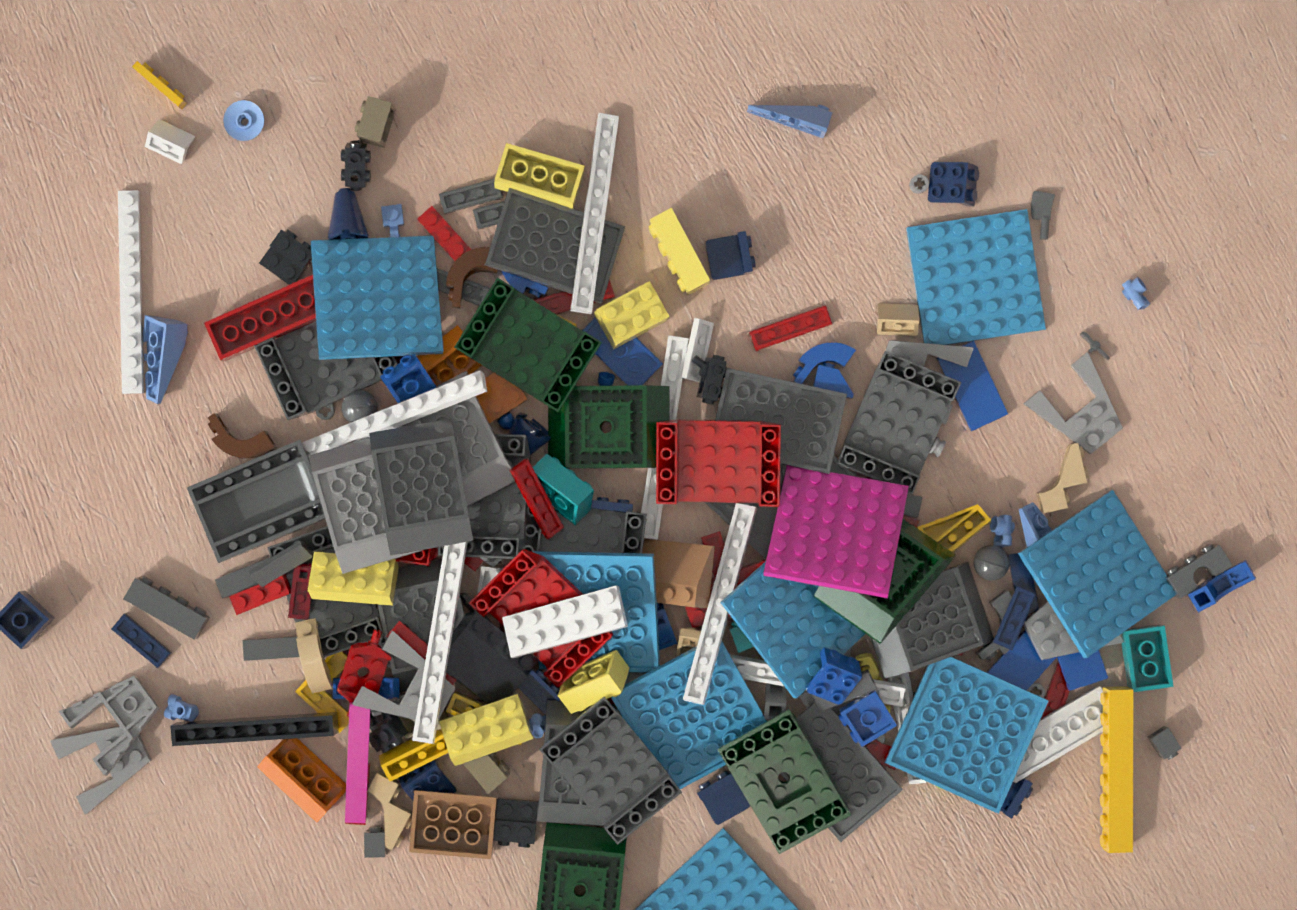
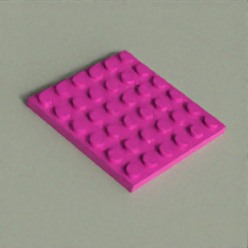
(836, 531)

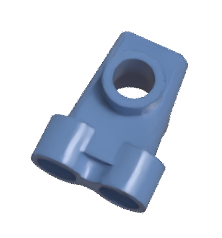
(1133, 290)
(1003, 527)
(180, 709)
(537, 725)

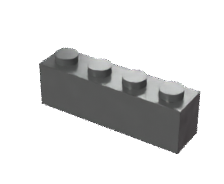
(166, 608)

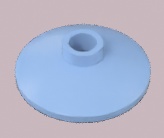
(236, 113)

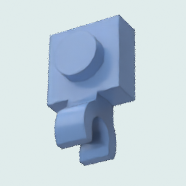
(393, 218)

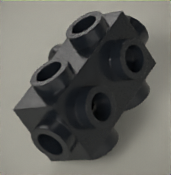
(356, 159)
(711, 374)

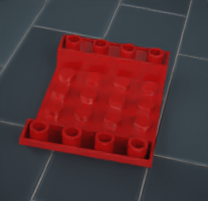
(718, 462)
(529, 584)

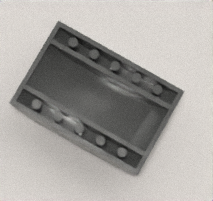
(258, 501)

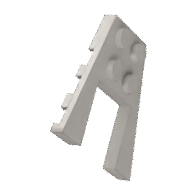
(918, 353)
(1091, 424)
(1050, 635)
(409, 703)
(128, 705)
(130, 763)

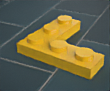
(322, 701)

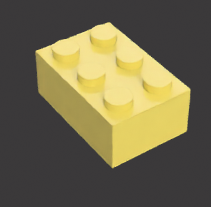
(631, 315)
(594, 680)

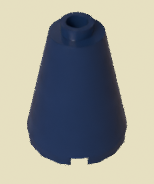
(346, 217)
(536, 433)

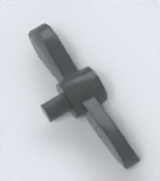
(1095, 345)

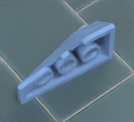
(803, 118)
(164, 347)
(1033, 523)

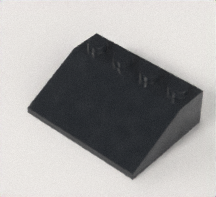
(483, 661)

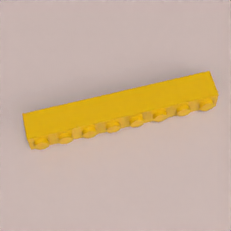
(1117, 769)

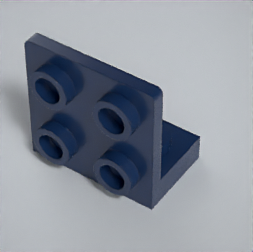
(426, 778)

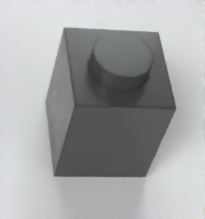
(1164, 743)
(374, 843)

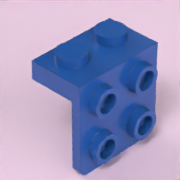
(836, 676)

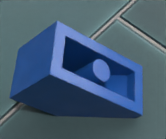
(831, 379)

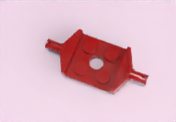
(363, 655)

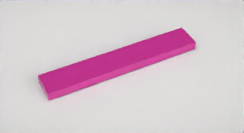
(357, 764)

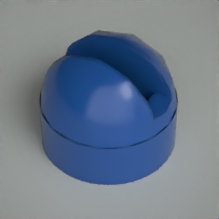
(605, 379)
(506, 421)

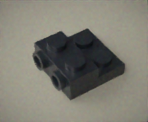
(287, 257)
(386, 731)
(515, 822)

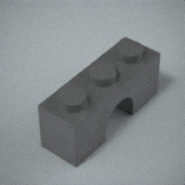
(1211, 558)

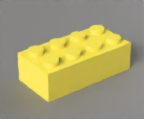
(539, 175)
(679, 252)
(366, 585)
(486, 730)

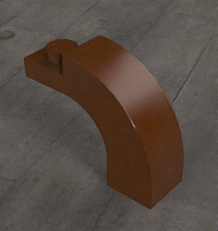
(465, 266)
(250, 448)

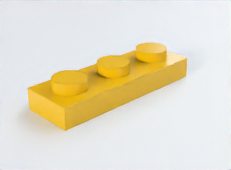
(160, 83)

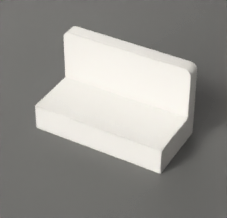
(169, 141)

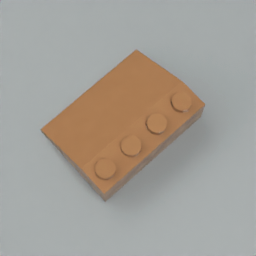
(681, 572)
(453, 824)

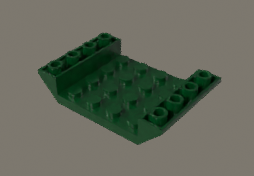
(527, 345)

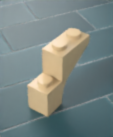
(1071, 474)
(395, 816)

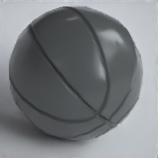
(358, 405)
(991, 562)

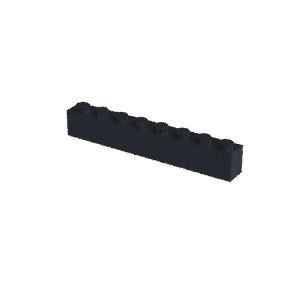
(254, 729)

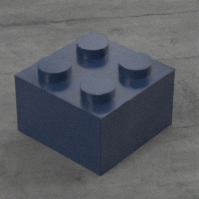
(24, 619)

